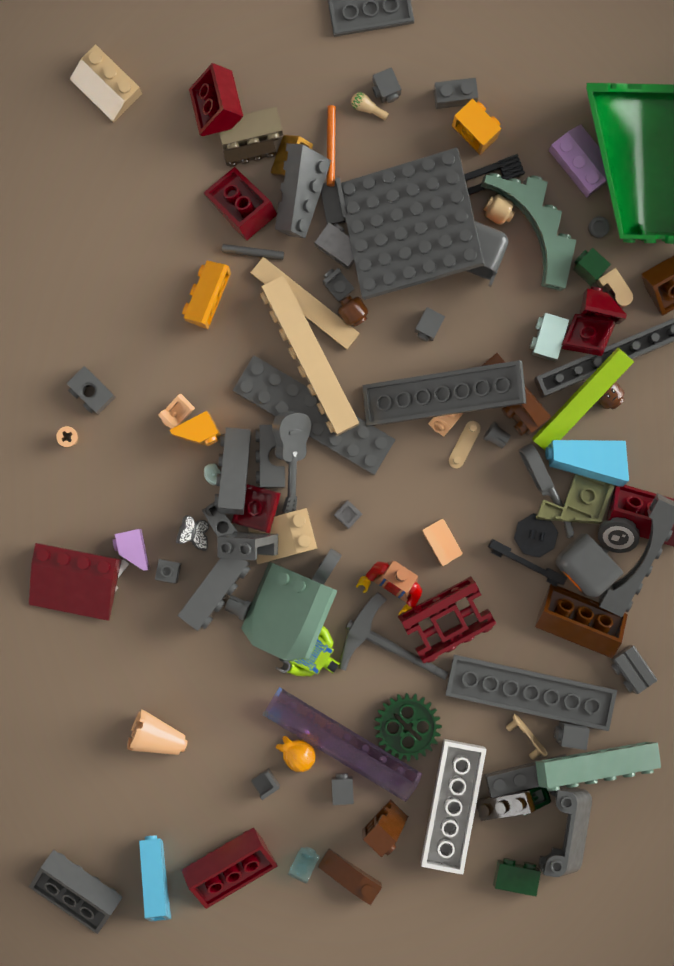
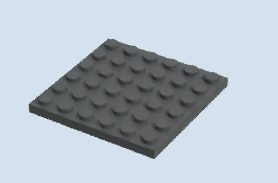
(411, 224)

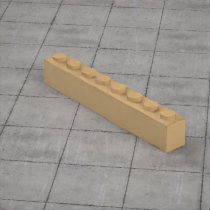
(309, 355)

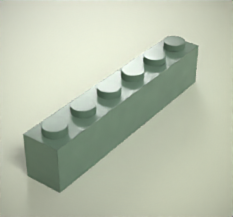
(598, 764)

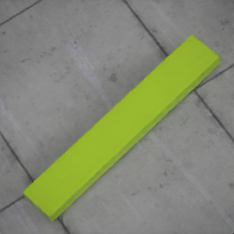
(583, 398)

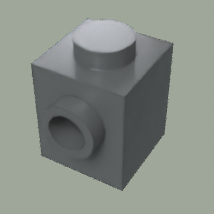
(386, 86)

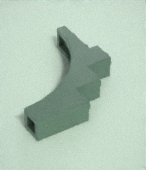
(545, 220)

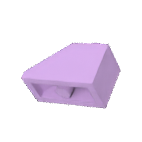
(132, 548)

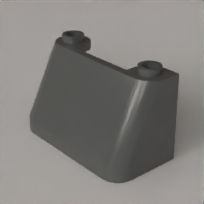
(569, 859)

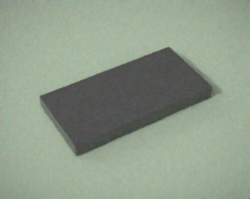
(368, 15)

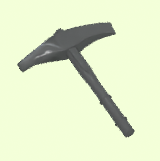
(361, 630)

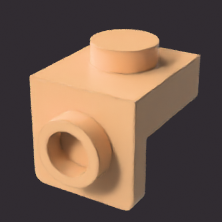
(176, 412)
(444, 423)

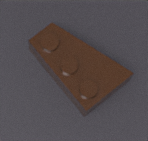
(385, 829)

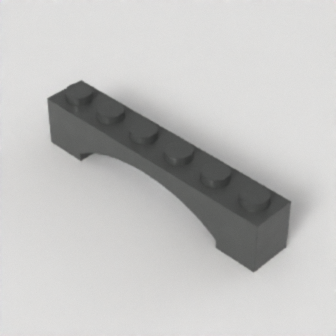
(619, 595)

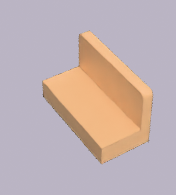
(442, 542)

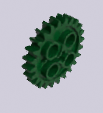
(420, 713)

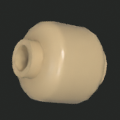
(499, 209)

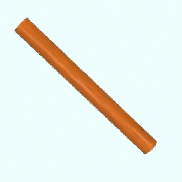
(331, 117)

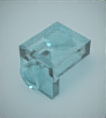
(304, 864)

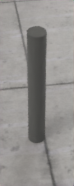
(253, 251)

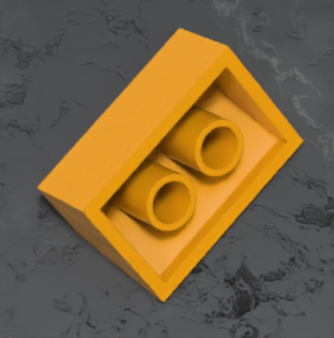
(206, 294)

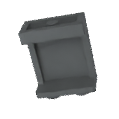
(247, 545)

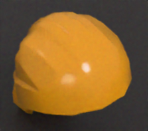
(297, 754)

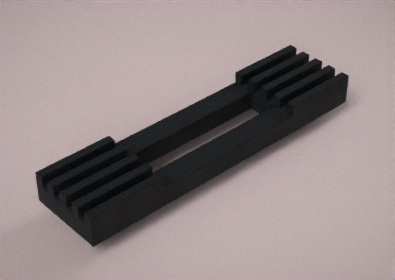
(510, 168)
(553, 577)

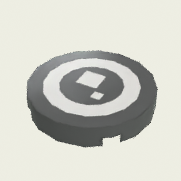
(618, 535)

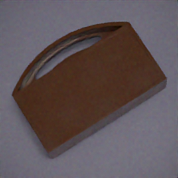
(528, 415)

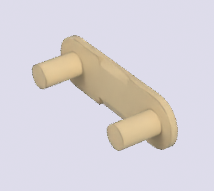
(464, 444)
(518, 722)

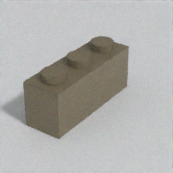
(253, 128)

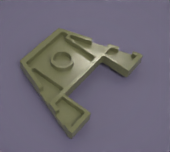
(583, 504)

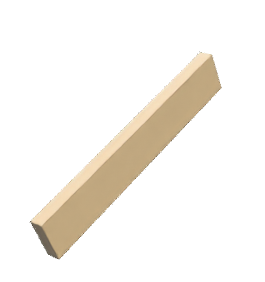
(310, 306)

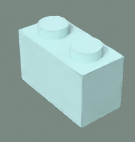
(549, 337)

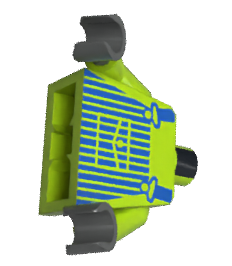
(319, 658)

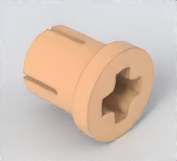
(61, 436)

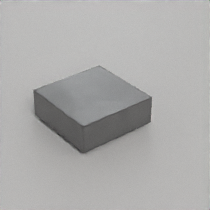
(348, 514)

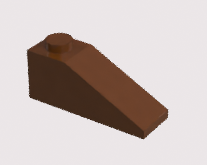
(350, 877)

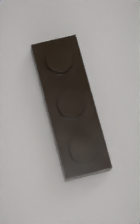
(505, 805)

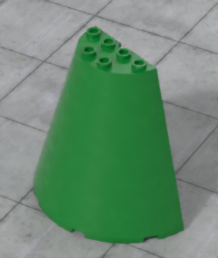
(638, 156)

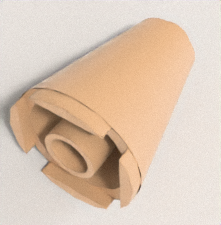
(155, 736)

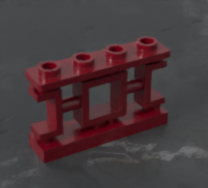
(439, 606)

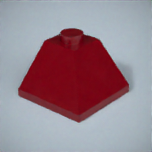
(601, 305)

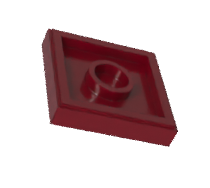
(588, 334)
(258, 509)

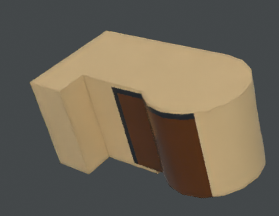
(617, 287)

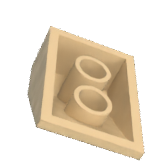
(294, 535)

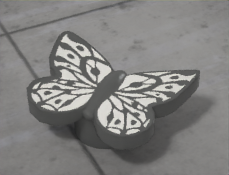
(193, 532)

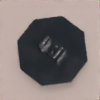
(535, 536)

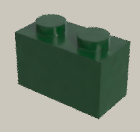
(590, 266)
(517, 877)

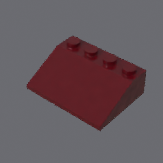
(73, 581)

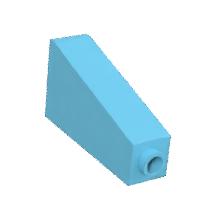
(591, 458)
(154, 879)

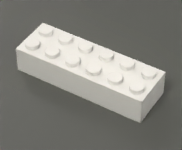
(453, 806)

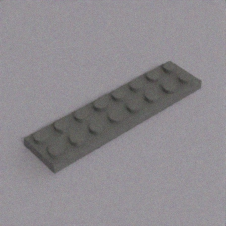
(281, 393)
(444, 393)
(531, 692)

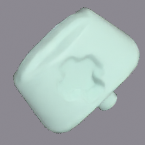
(211, 472)

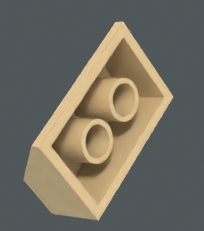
(105, 83)

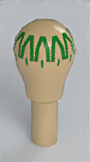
(363, 103)

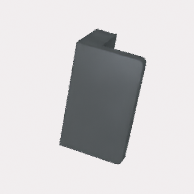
(334, 203)

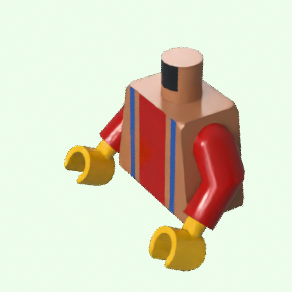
(396, 580)

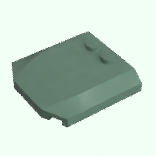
(287, 613)

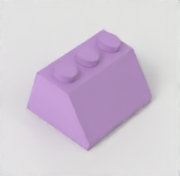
(580, 159)

